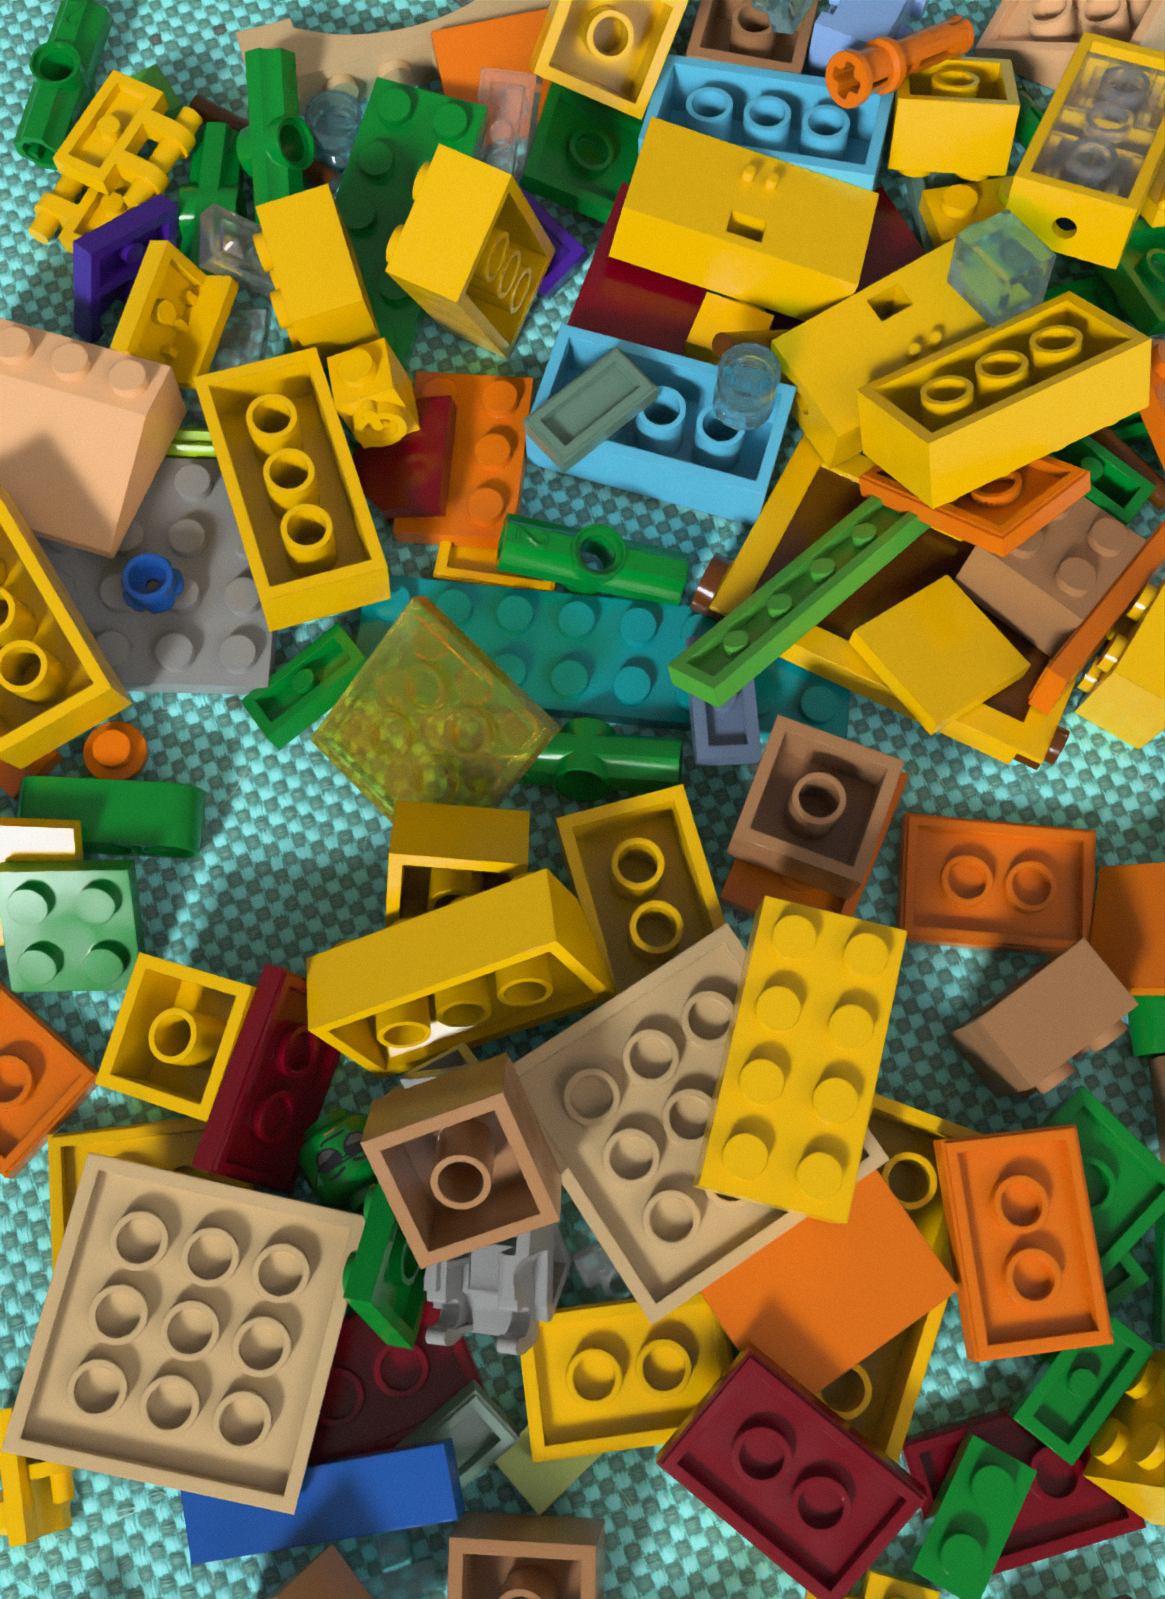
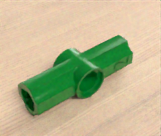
(63, 79)
(277, 139)
(214, 178)
(553, 555)
(592, 759)

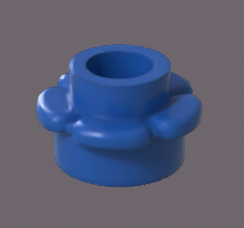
(146, 569)

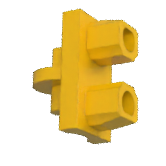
(32, 1494)

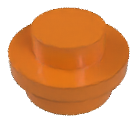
(115, 751)

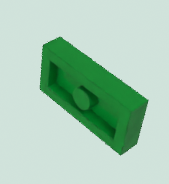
(305, 687)
(1079, 1390)
(971, 1518)

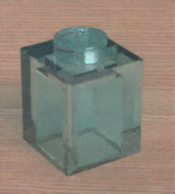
(1000, 267)

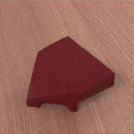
(414, 472)

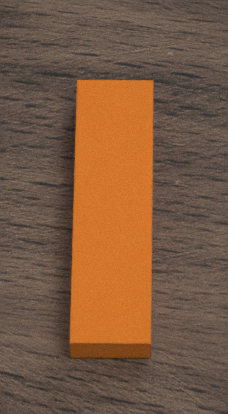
(1099, 624)

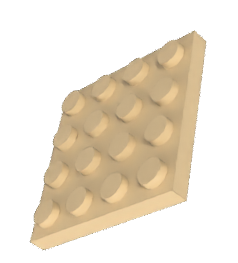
(627, 1121)
(186, 1334)

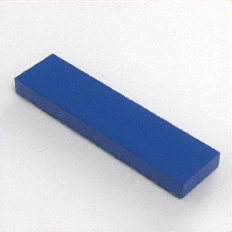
(336, 1502)

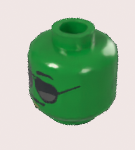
(336, 1161)

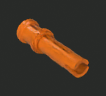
(887, 61)

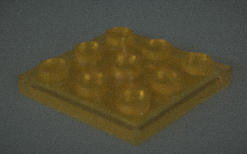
(433, 719)

